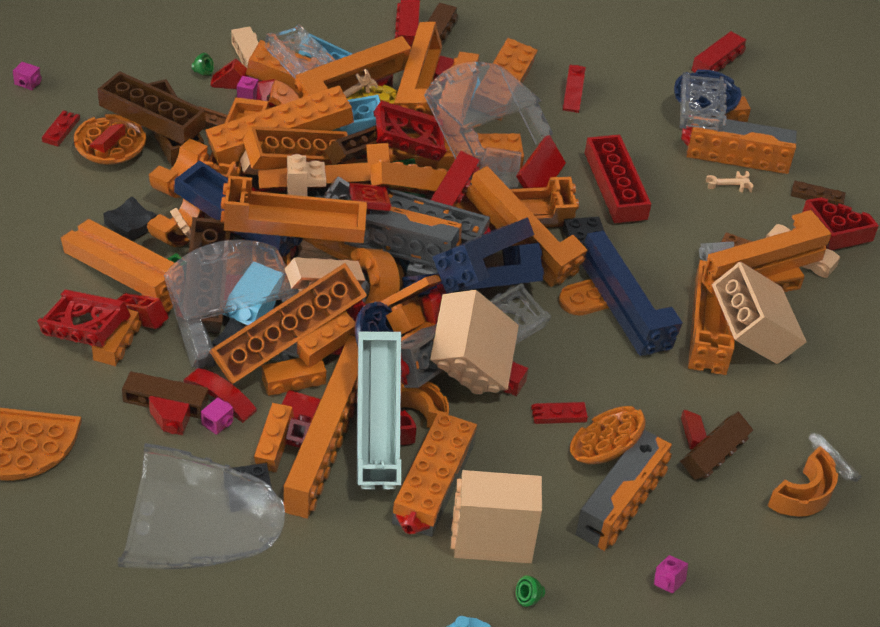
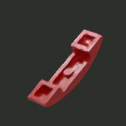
(221, 388)

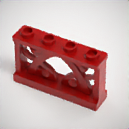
(422, 123)
(59, 319)

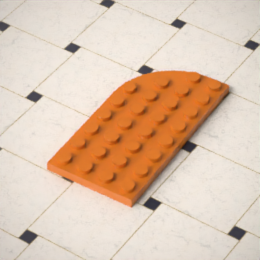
(34, 441)

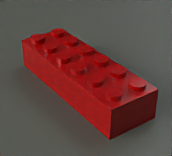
(617, 178)

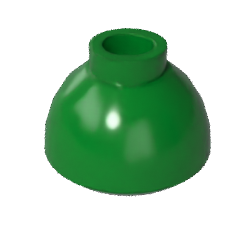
(203, 64)
(529, 591)

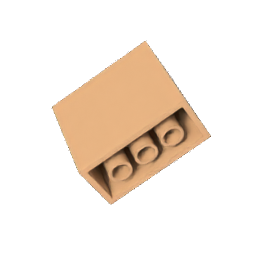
(758, 313)
(474, 342)
(496, 516)

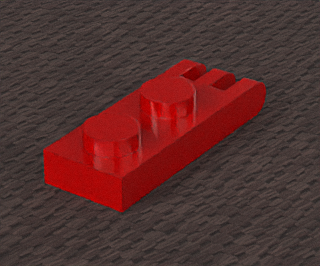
(60, 128)
(559, 412)

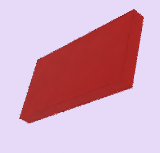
(541, 165)

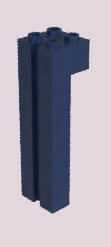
(204, 189)
(465, 264)
(521, 265)
(645, 327)

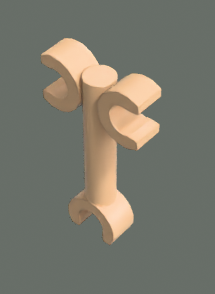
(364, 81)
(743, 181)
(181, 222)

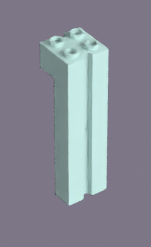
(378, 410)

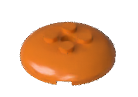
(122, 151)
(608, 435)

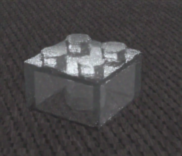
(504, 164)

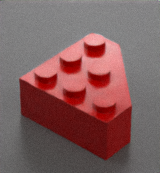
(845, 225)

